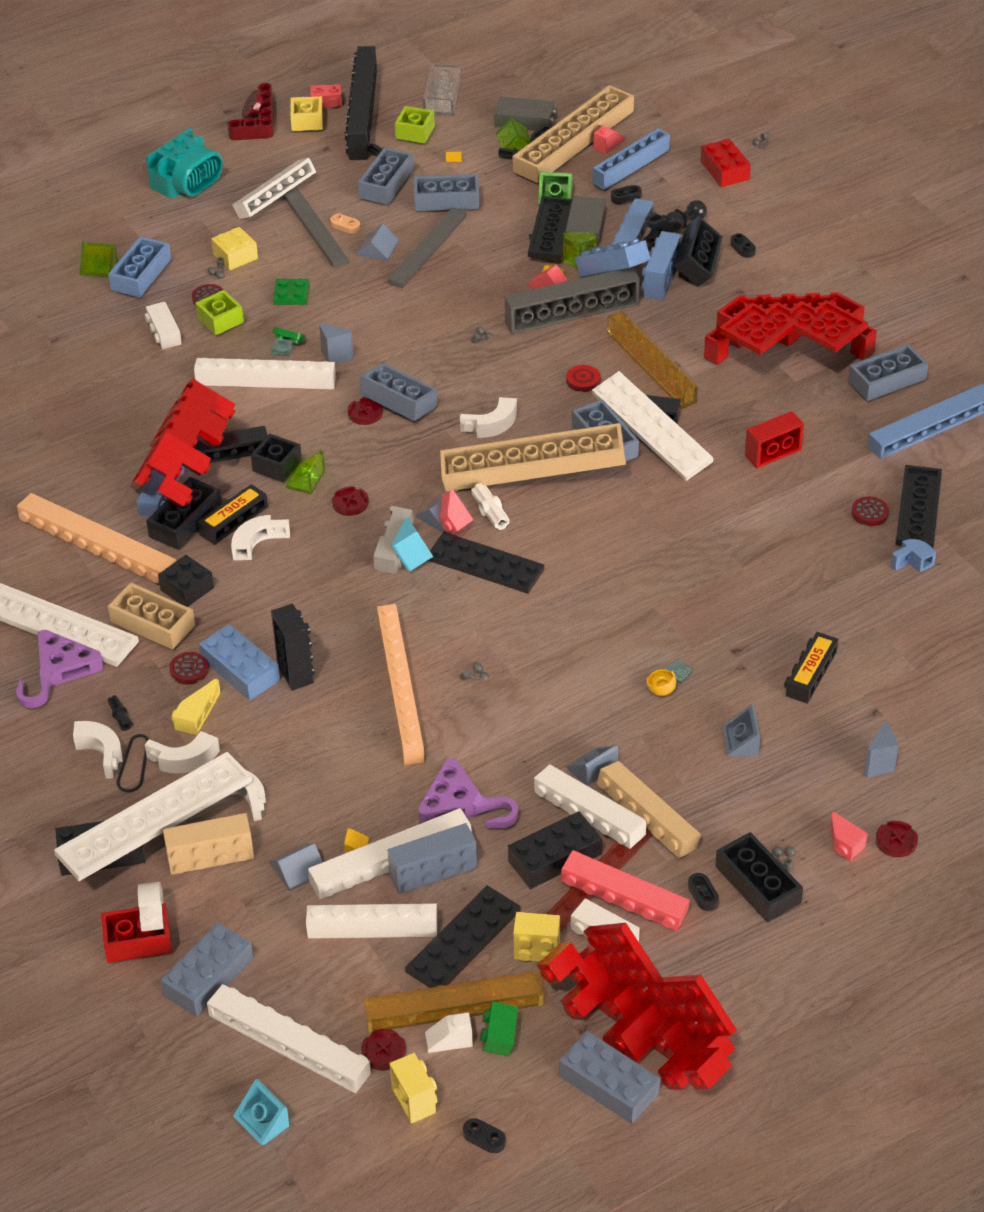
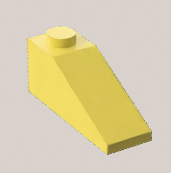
(195, 709)

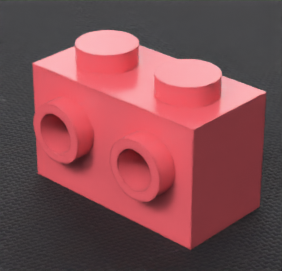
(330, 95)

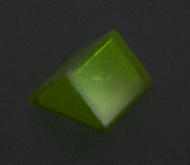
(513, 135)
(575, 243)
(97, 259)
(307, 474)

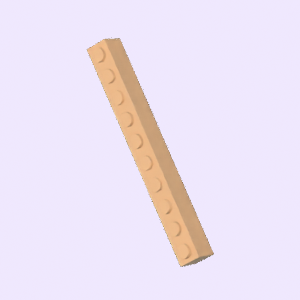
(93, 537)
(400, 685)

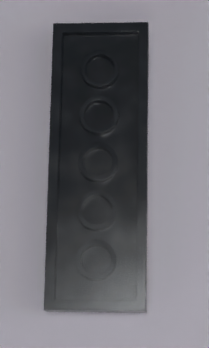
(549, 228)
(919, 504)
(486, 562)
(463, 938)

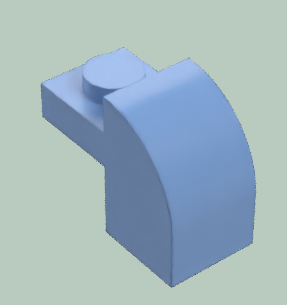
(913, 552)

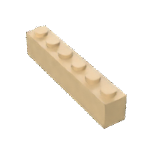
(660, 818)

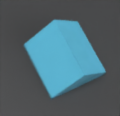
(410, 546)
(262, 1113)

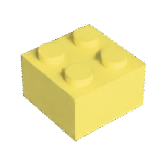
(306, 113)
(235, 248)
(535, 935)
(413, 1087)

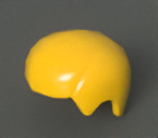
(661, 682)

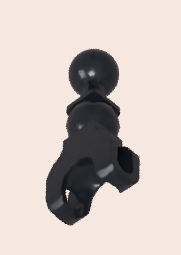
(672, 221)

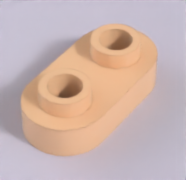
(345, 223)

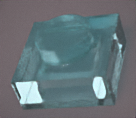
(282, 347)
(680, 670)

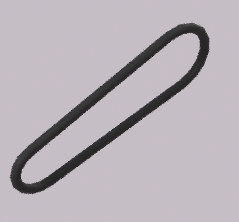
(124, 761)

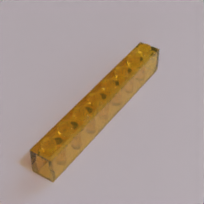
(652, 359)
(435, 1003)

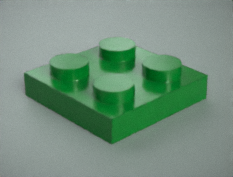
(291, 291)

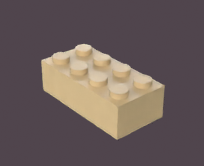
(151, 616)
(208, 843)

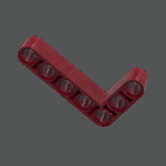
(255, 127)

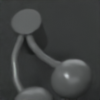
(765, 136)
(211, 270)
(480, 330)
(477, 668)
(789, 851)

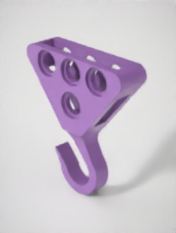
(59, 665)
(458, 791)

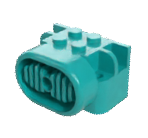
(183, 166)

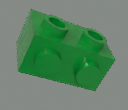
(499, 1028)

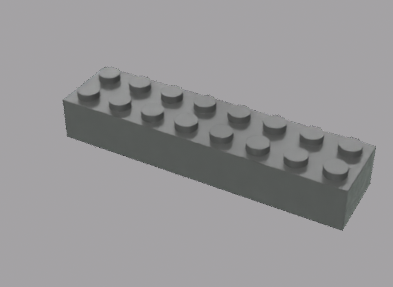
(571, 300)

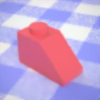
(606, 139)
(548, 277)
(453, 513)
(846, 837)

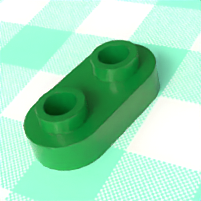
(282, 333)

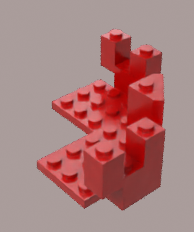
(767, 320)
(193, 417)
(650, 1011)

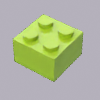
(414, 124)
(219, 312)

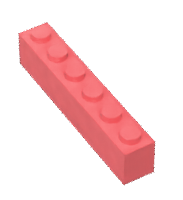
(624, 890)

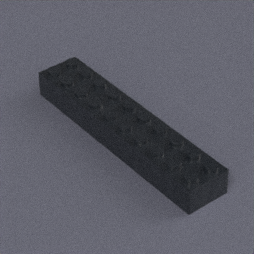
(361, 103)

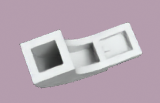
(491, 423)
(255, 531)
(100, 738)
(185, 758)
(254, 795)
(150, 905)

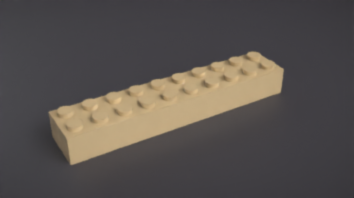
(572, 133)
(533, 457)

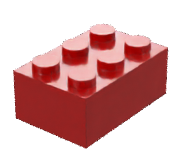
(725, 162)
(774, 439)
(127, 941)

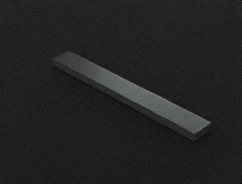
(315, 228)
(427, 248)

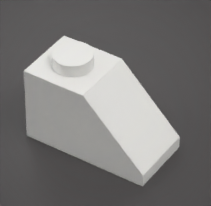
(450, 1033)

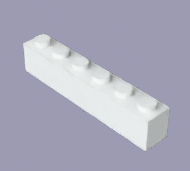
(273, 188)
(598, 810)
(371, 921)

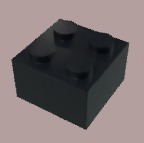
(276, 457)
(186, 581)

